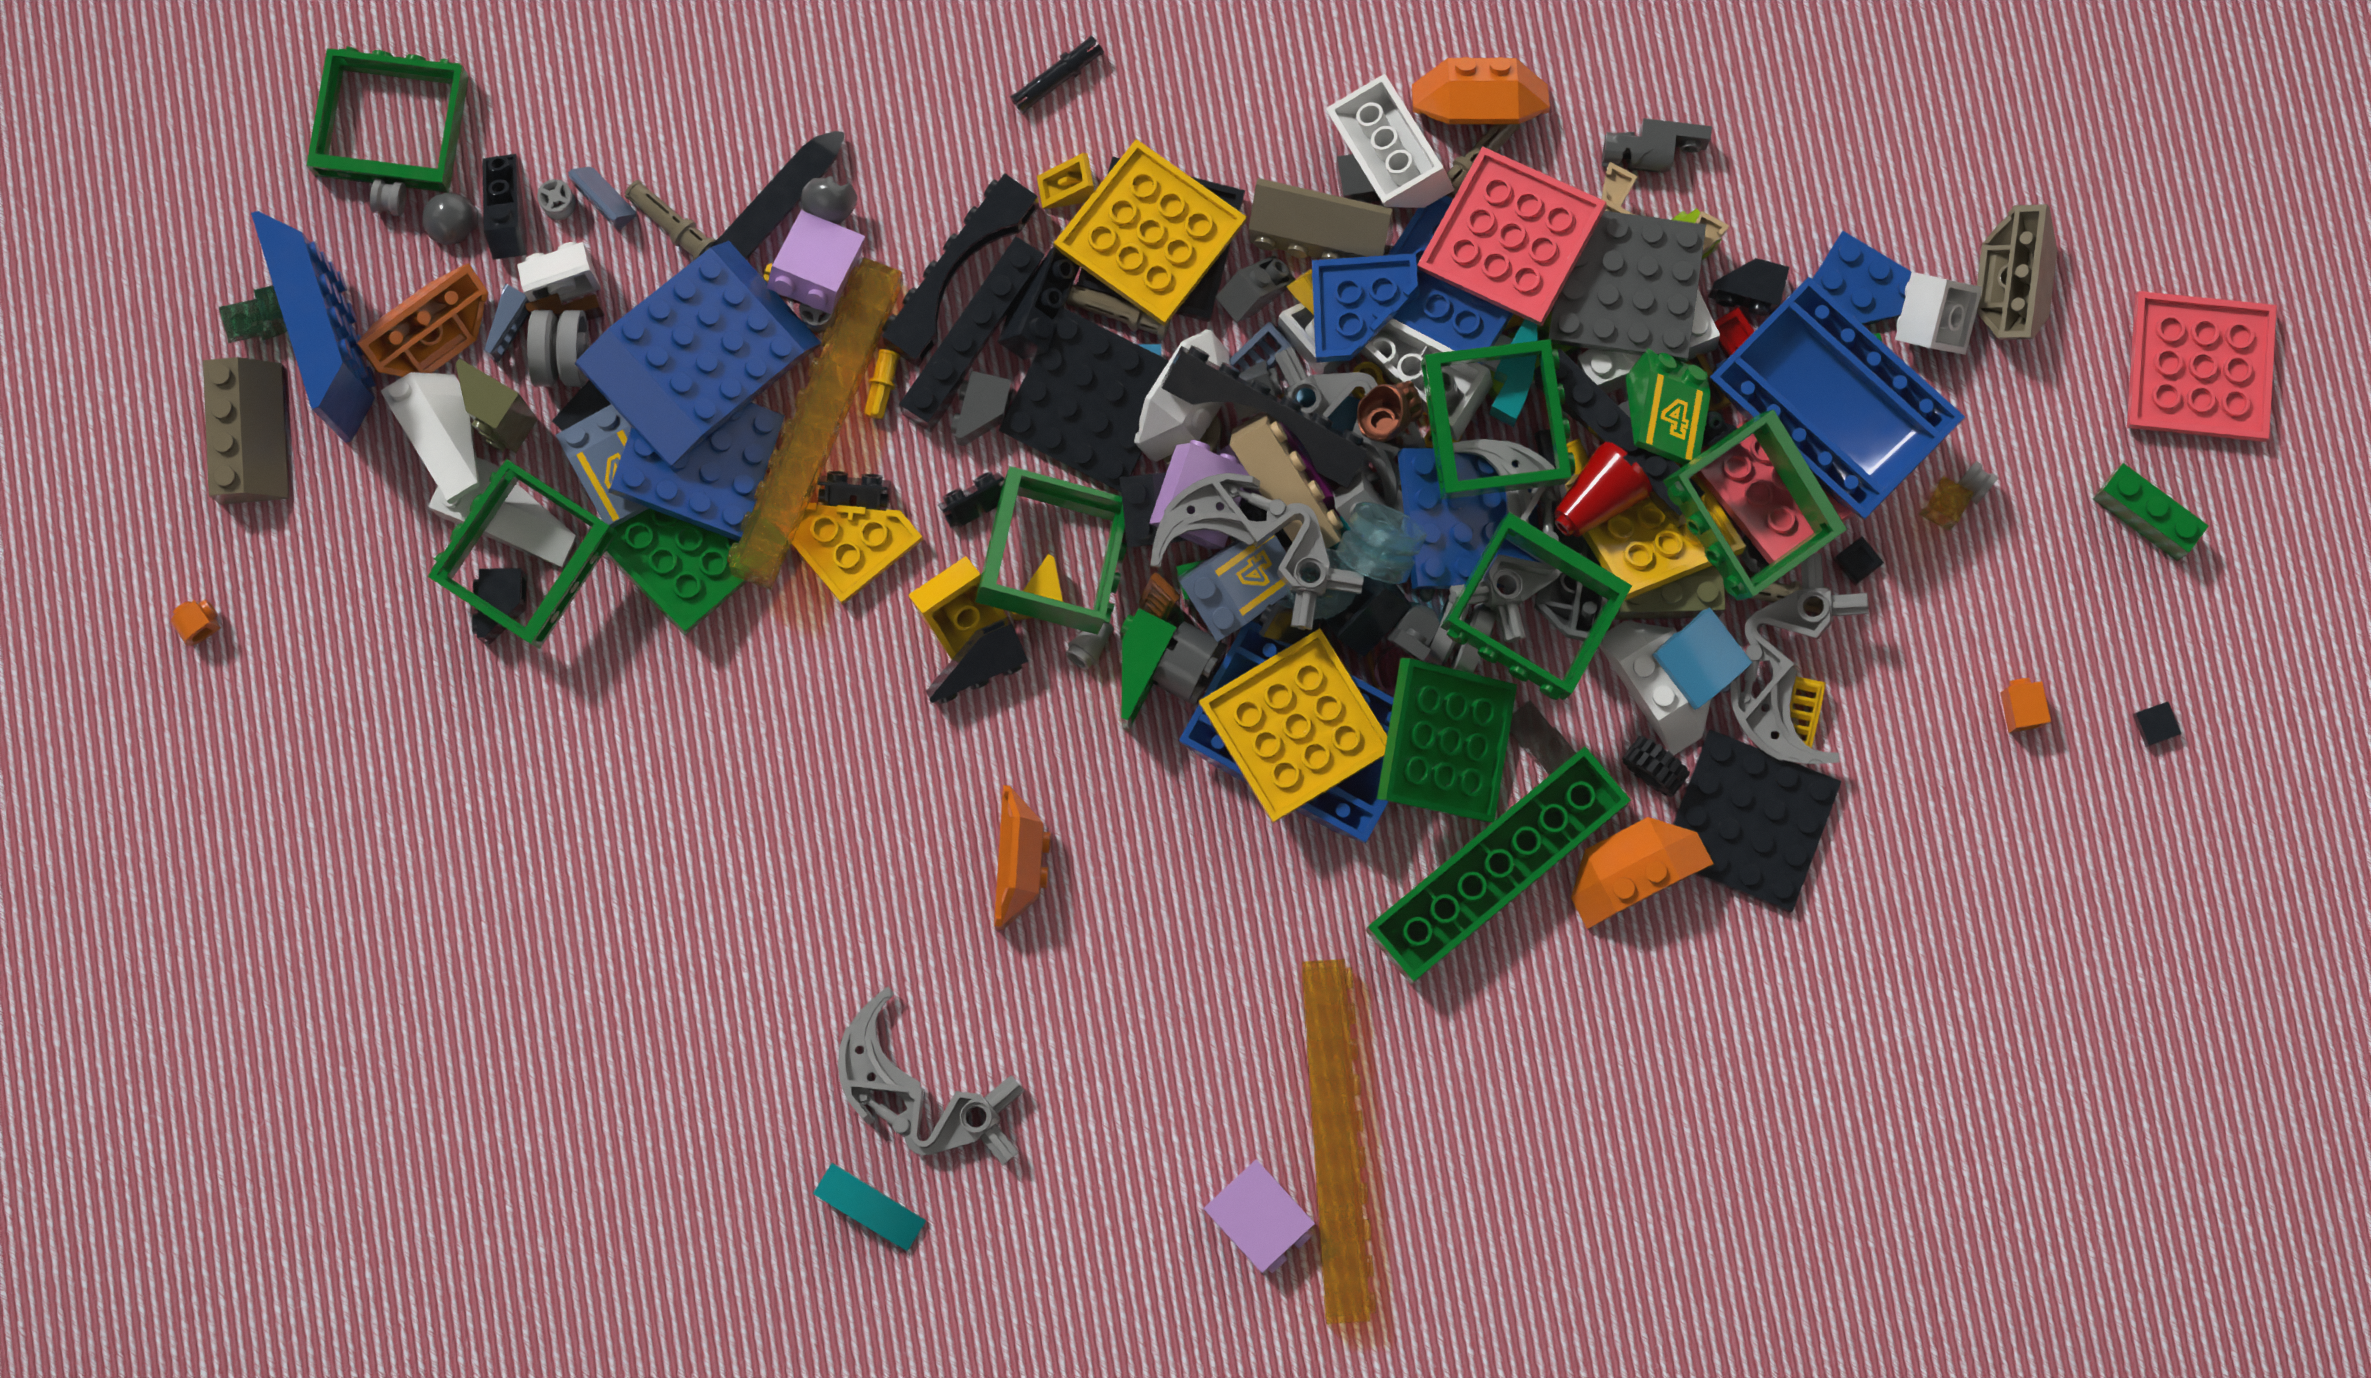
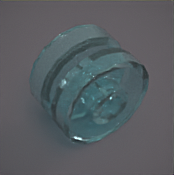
(1381, 543)

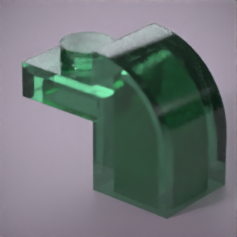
(253, 317)

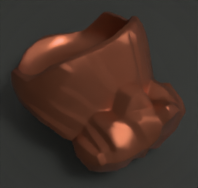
(1389, 410)

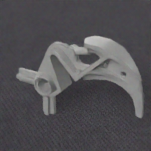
(1330, 392)
(1305, 551)
(1519, 576)
(1791, 616)
(951, 1128)

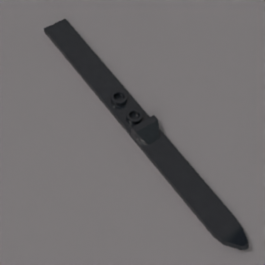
(744, 233)

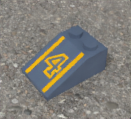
(594, 453)
(1235, 585)

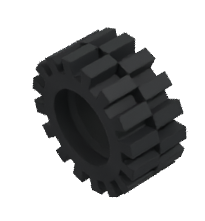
(1655, 766)

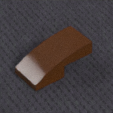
(589, 304)

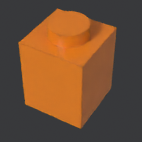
(2025, 705)

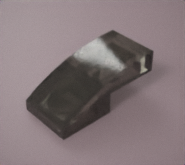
(1539, 738)

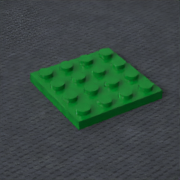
(675, 565)
(1447, 740)

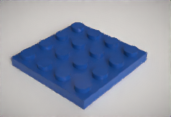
(1439, 308)
(709, 484)
(1456, 526)

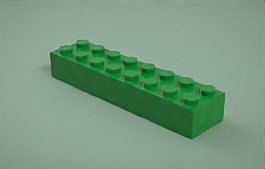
(1497, 865)

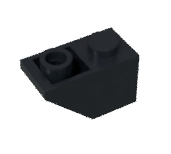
(1753, 286)
(505, 591)

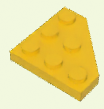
(852, 544)

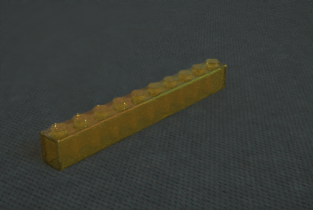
(816, 423)
(1336, 1143)

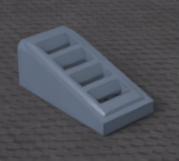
(507, 321)
(1258, 339)

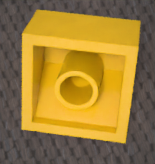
(950, 606)

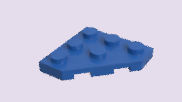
(1863, 280)
(1357, 300)

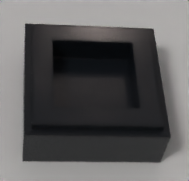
(1858, 560)
(2157, 724)

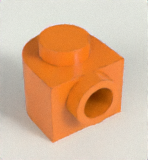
(195, 621)

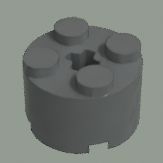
(1189, 663)

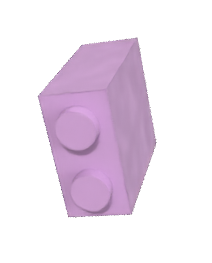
(815, 262)
(1188, 465)
(1260, 1217)

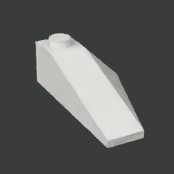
(439, 428)
(518, 523)

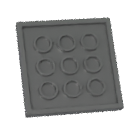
(1632, 287)

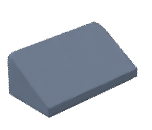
(602, 196)

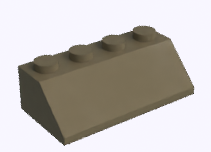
(1317, 223)
(245, 430)

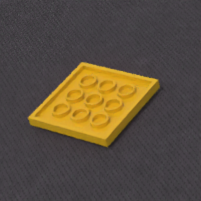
(1150, 232)
(1649, 548)
(1296, 725)

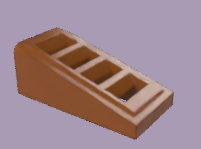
(1160, 598)

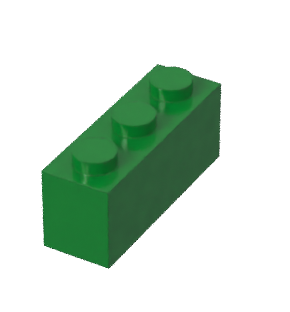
(2150, 512)

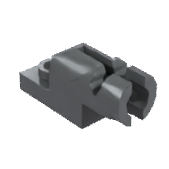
(1655, 144)
(1415, 631)

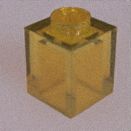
(1946, 503)

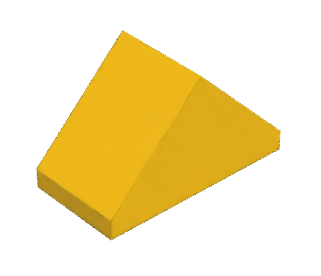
(1066, 183)
(1043, 583)

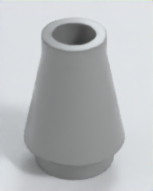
(1087, 647)

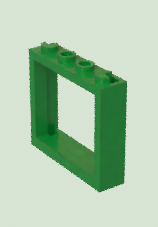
(385, 64)
(1440, 426)
(1797, 479)
(1067, 496)
(1564, 560)
(568, 583)

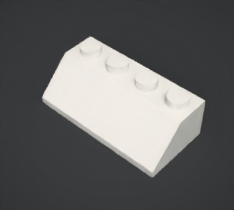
(1390, 146)

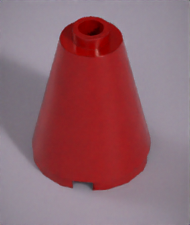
(1602, 491)

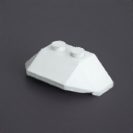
(1171, 420)
(1670, 714)

